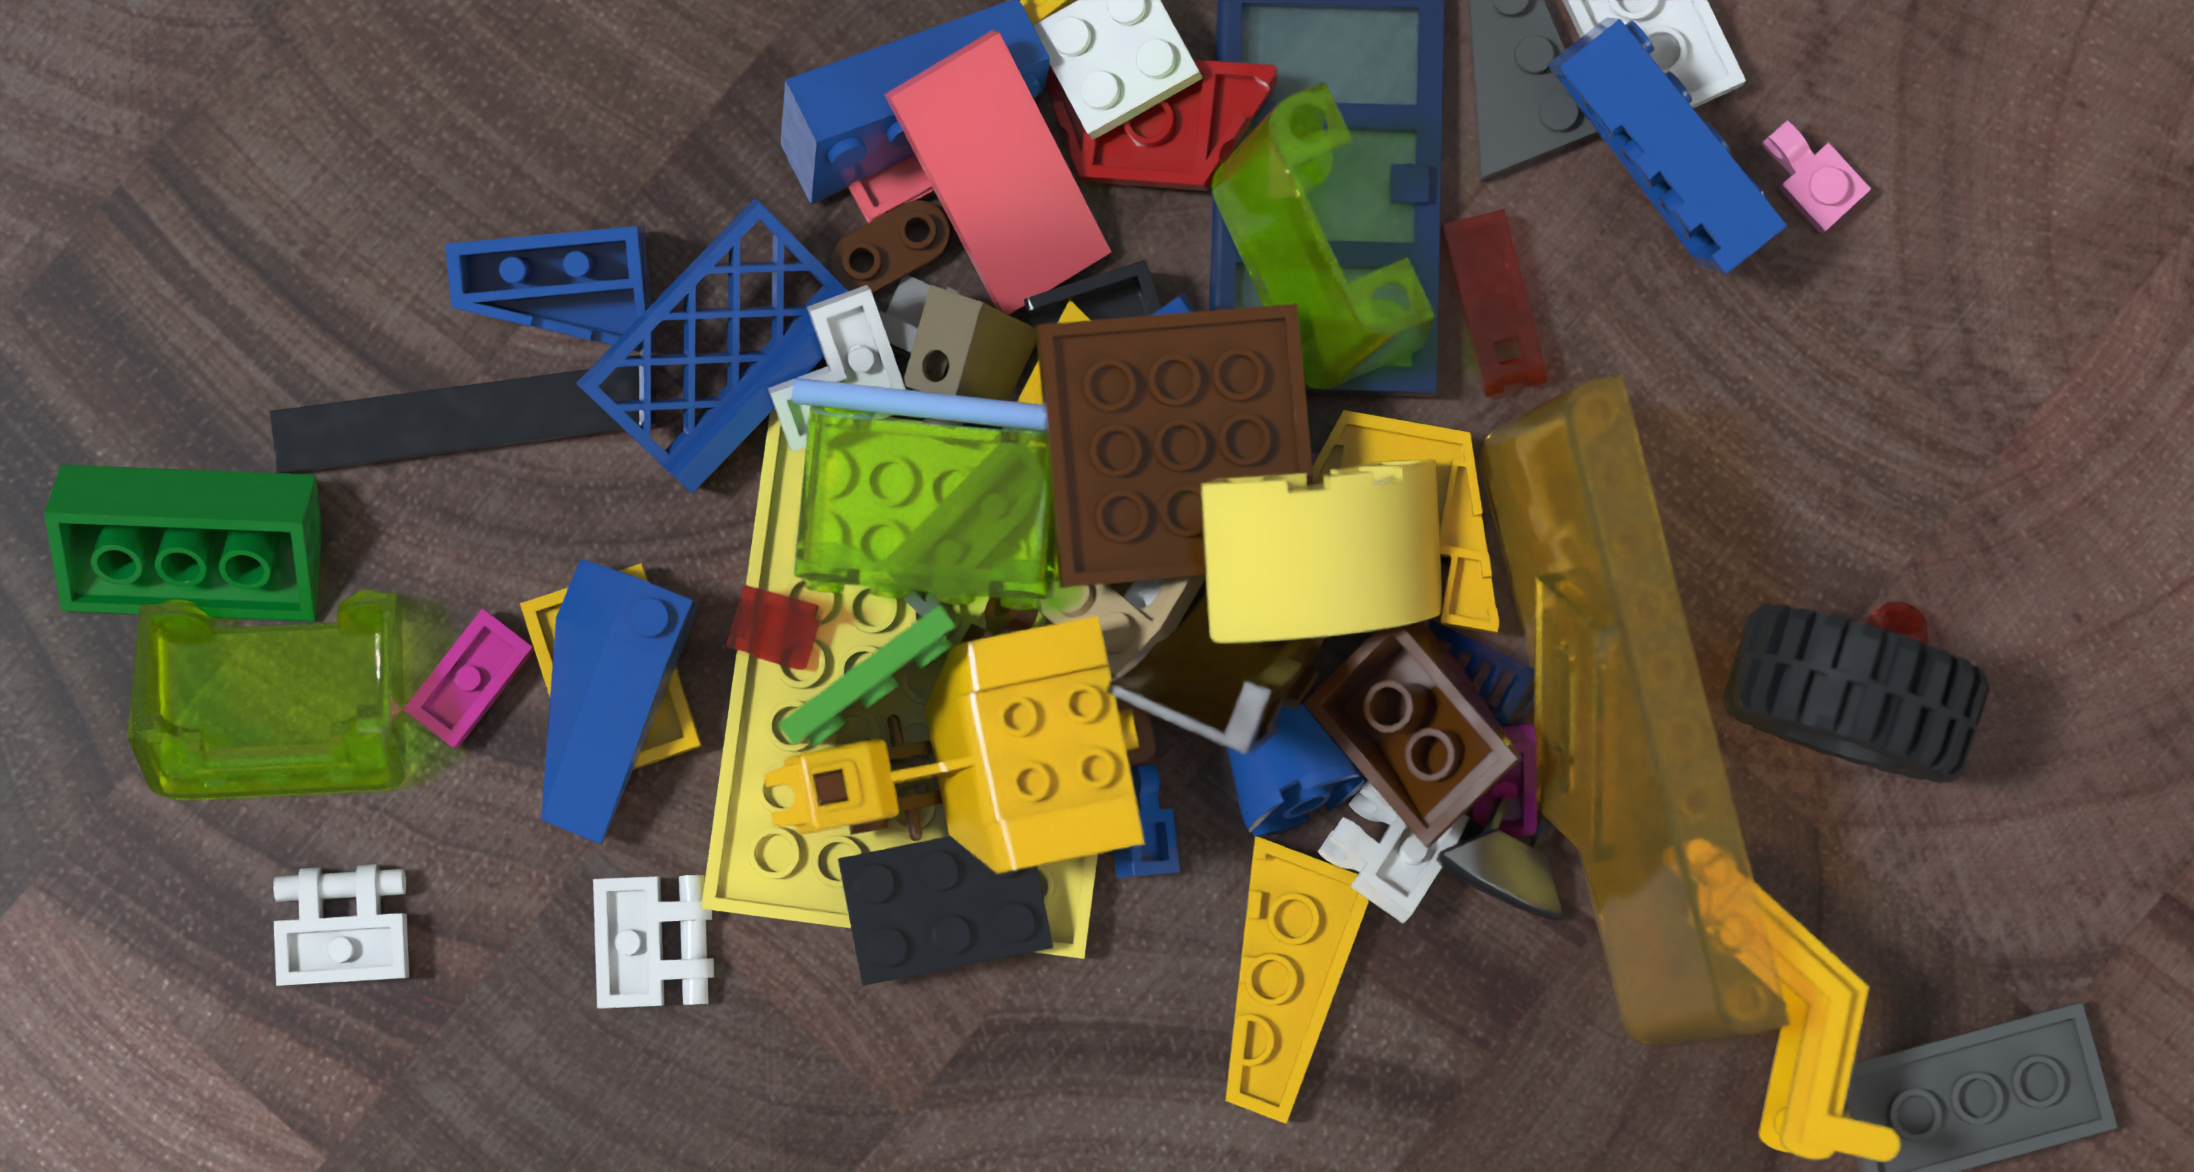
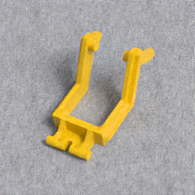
(1815, 1050)

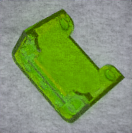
(269, 703)

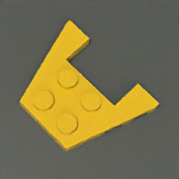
(1369, 438)

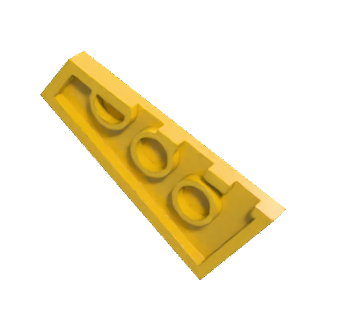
(1291, 962)

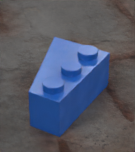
(559, 282)

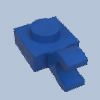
(1160, 849)

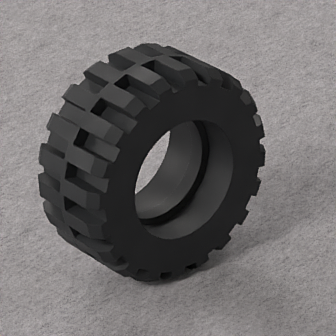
(1856, 692)

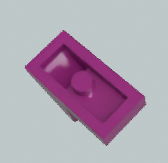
(1517, 786)

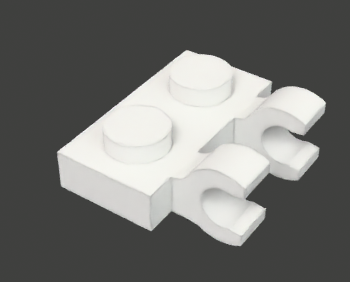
(1395, 869)

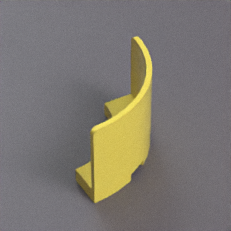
(1322, 555)

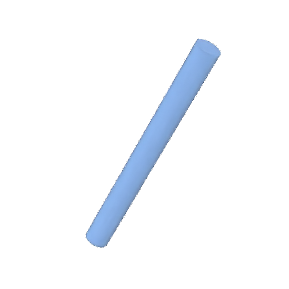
(918, 404)

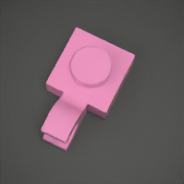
(1819, 184)

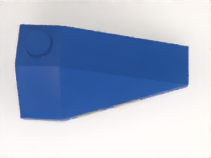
(608, 678)

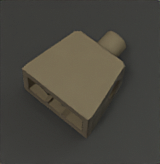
(967, 349)

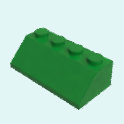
(200, 536)

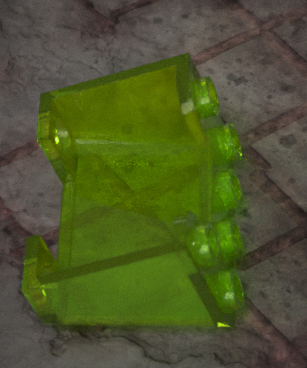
(1288, 256)
(925, 510)

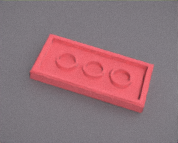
(998, 172)

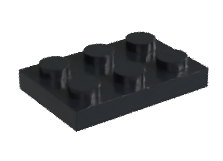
(938, 910)

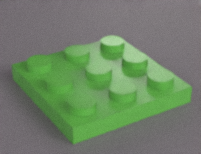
(869, 679)

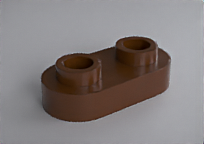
(892, 250)

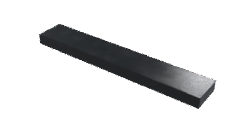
(447, 420)

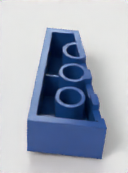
(1666, 145)

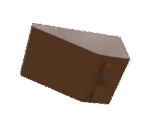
(1414, 727)

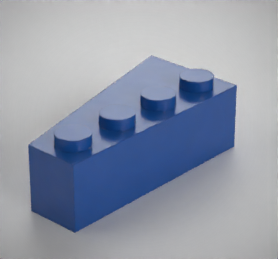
(842, 125)

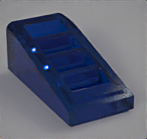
(1521, 688)

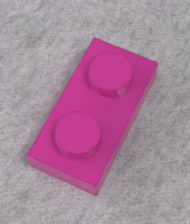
(469, 679)

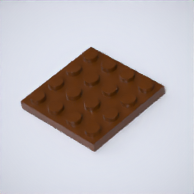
(1149, 416)

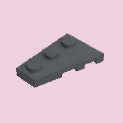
(1518, 99)

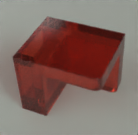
(774, 628)

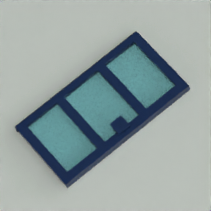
(1384, 185)

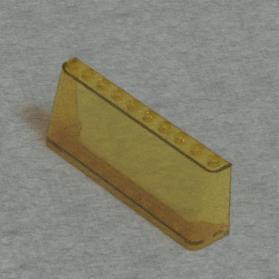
(1680, 895)

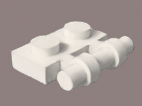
(630, 941)
(340, 947)

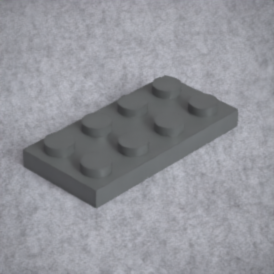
(1984, 1093)

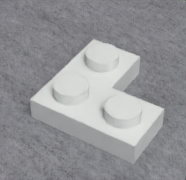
(854, 354)

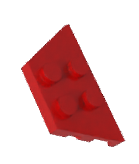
(1175, 140)

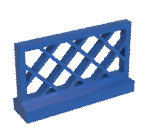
(746, 398)

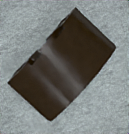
(1220, 688)

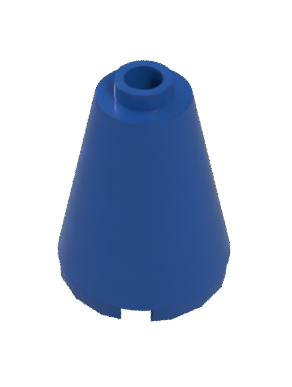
(1292, 775)

